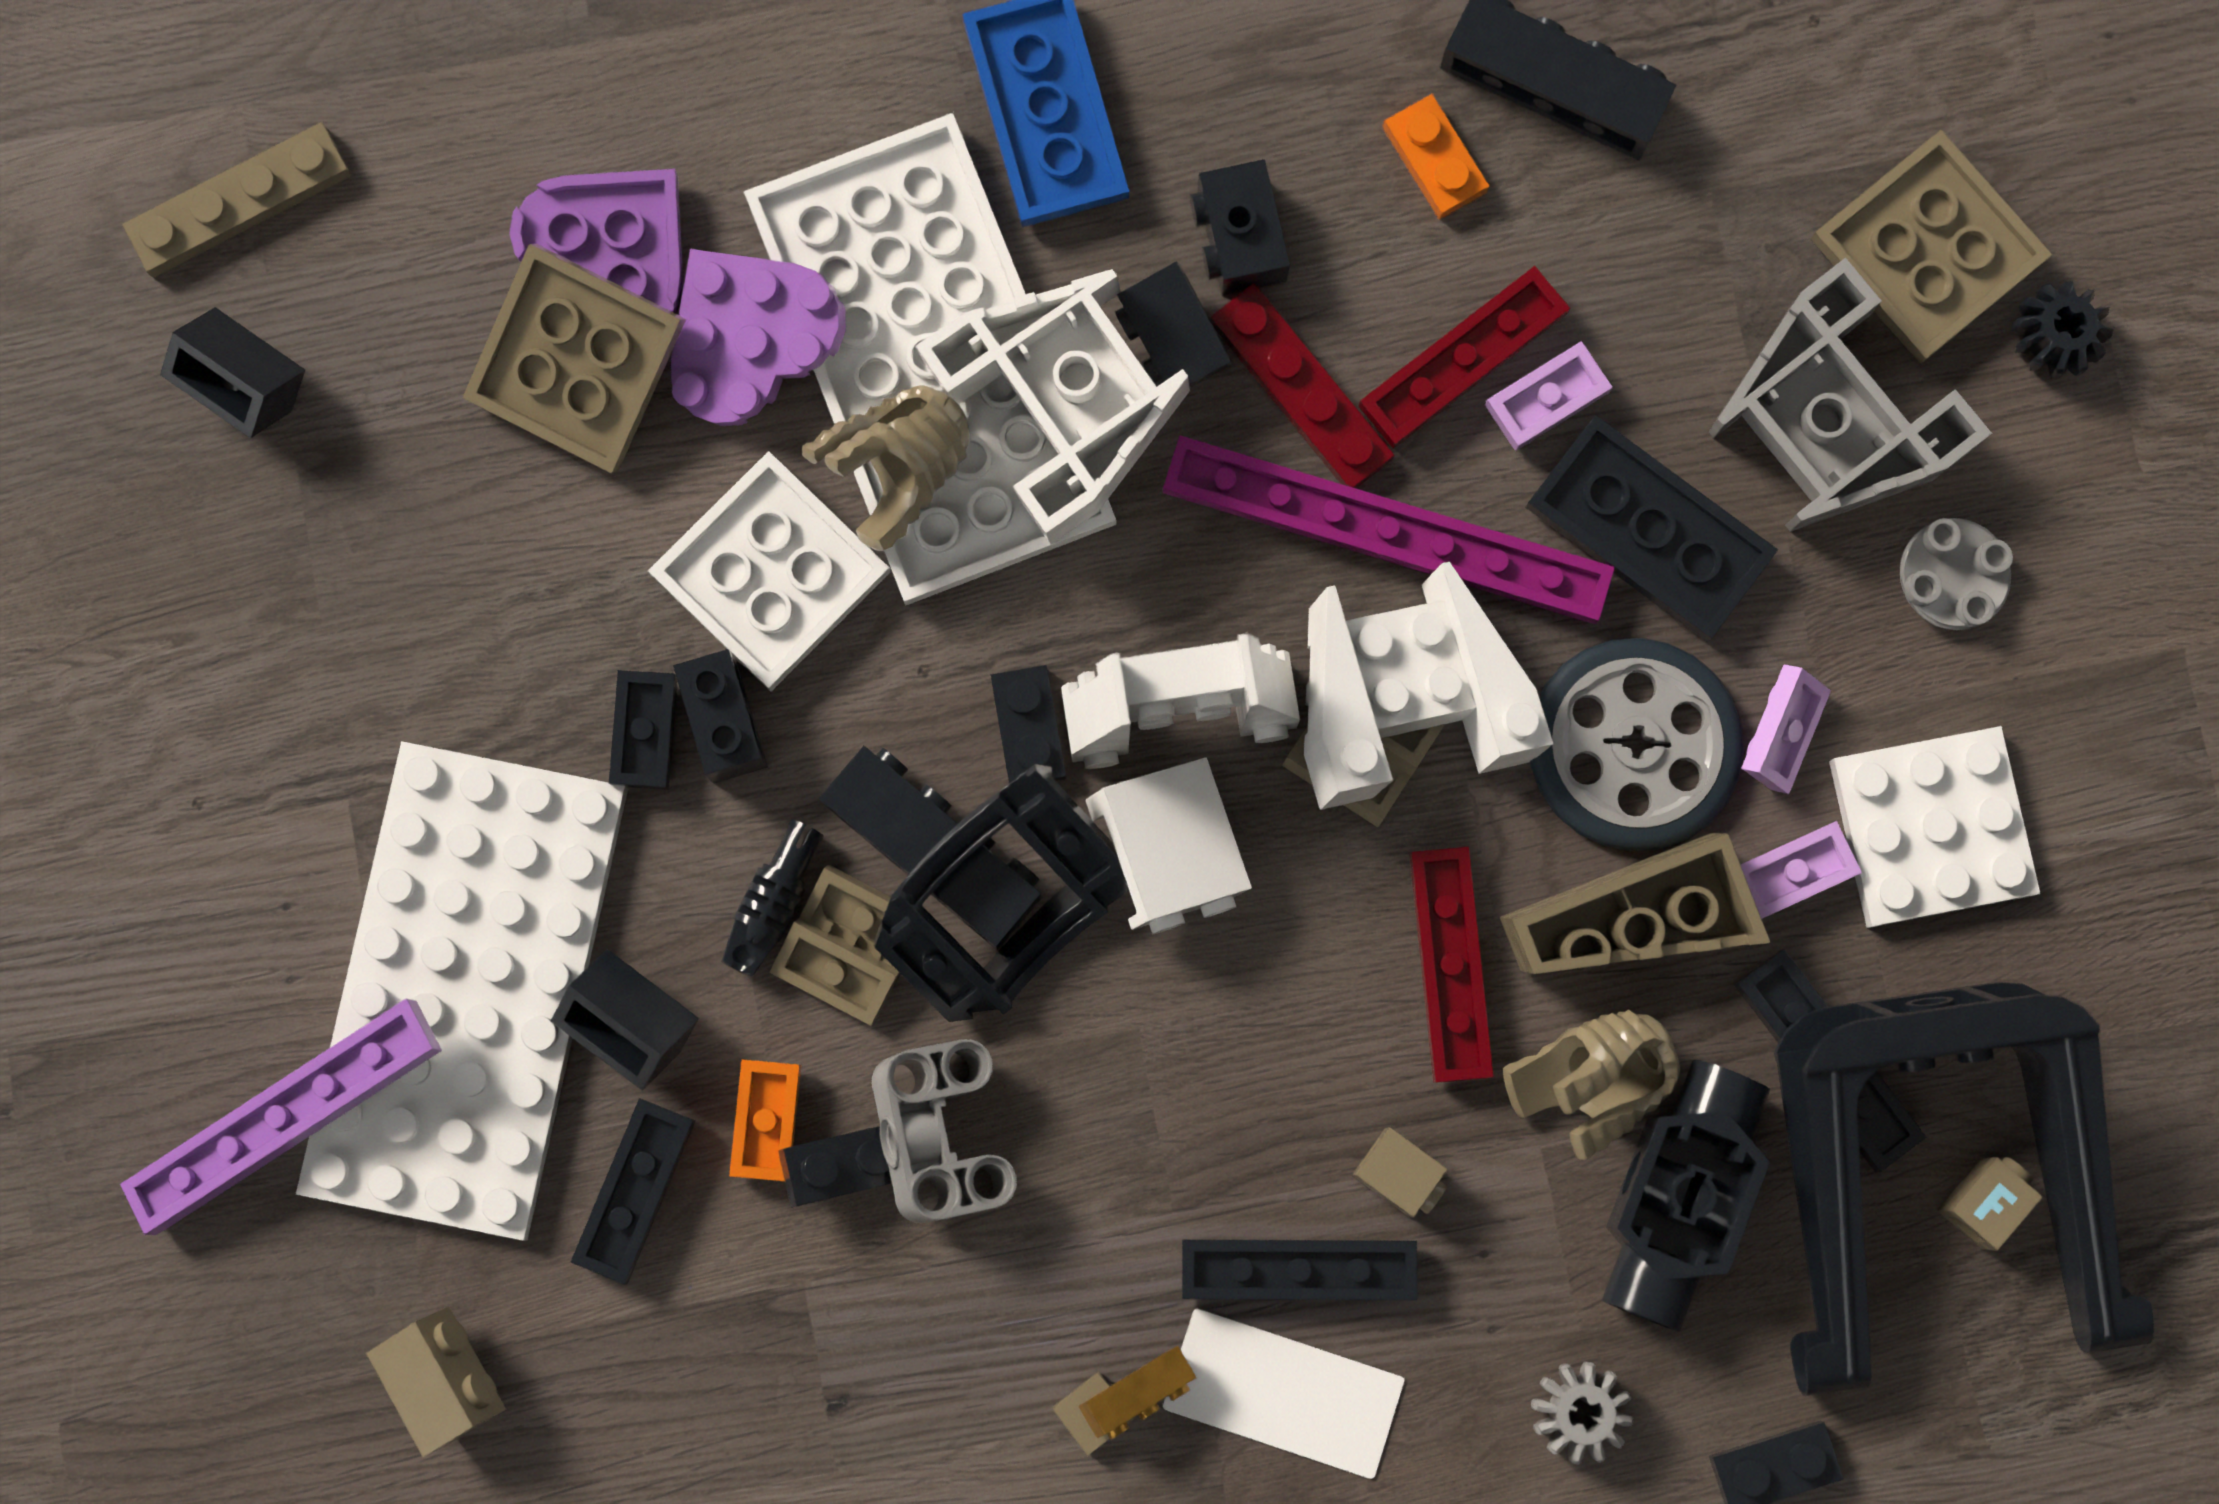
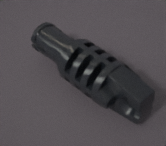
(770, 901)

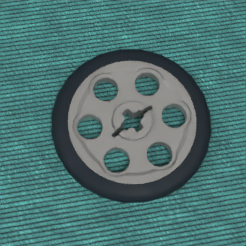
(1676, 680)

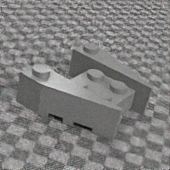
(1832, 418)

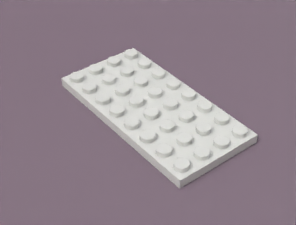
(908, 252)
(484, 919)

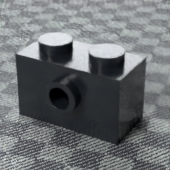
(1241, 227)
(1172, 327)
(232, 372)
(621, 1000)

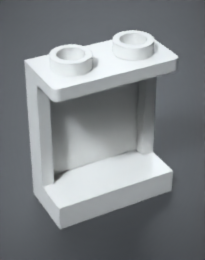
(1173, 844)

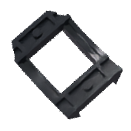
(1063, 839)

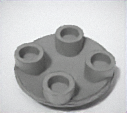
(1956, 573)

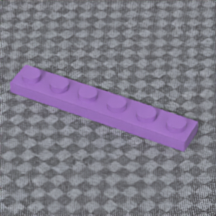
(281, 1117)

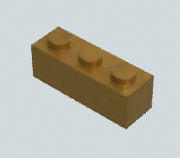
(1138, 1394)

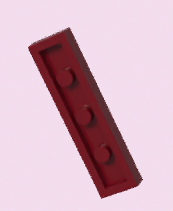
(1464, 357)
(1301, 388)
(1451, 965)

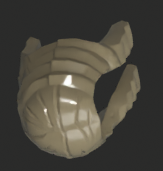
(913, 448)
(1604, 1068)

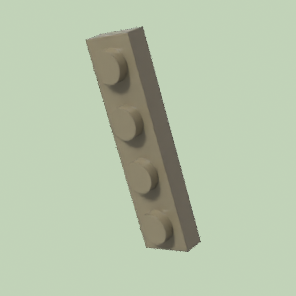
(236, 200)

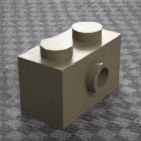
(436, 1381)

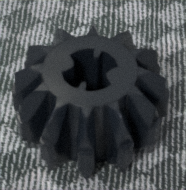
(2062, 310)

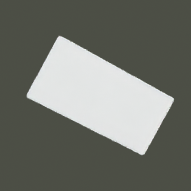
(1287, 1394)

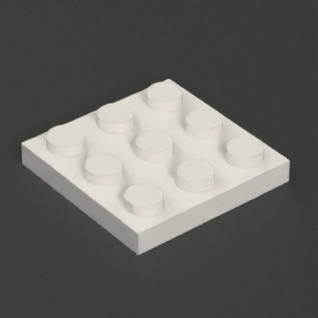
(769, 571)
(1934, 827)

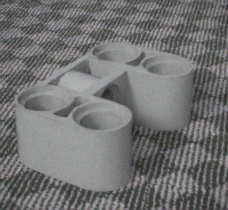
(916, 1135)

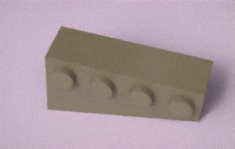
(1652, 909)

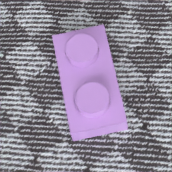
(1548, 396)
(1786, 729)
(1800, 869)

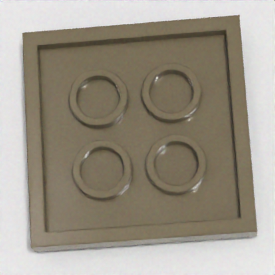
(1932, 245)
(573, 358)

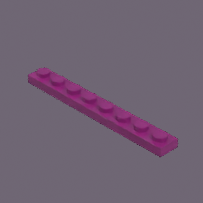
(1387, 529)

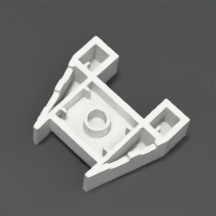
(1074, 383)
(1408, 675)
(1178, 683)

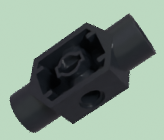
(1687, 1195)

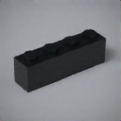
(1558, 75)
(910, 823)

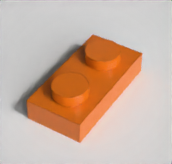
(1435, 156)
(764, 1118)

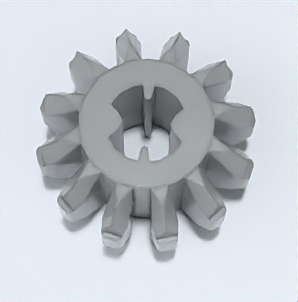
(1591, 1393)

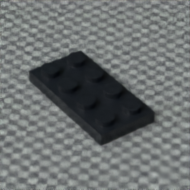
(1651, 528)

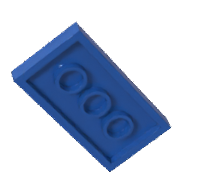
(1045, 108)

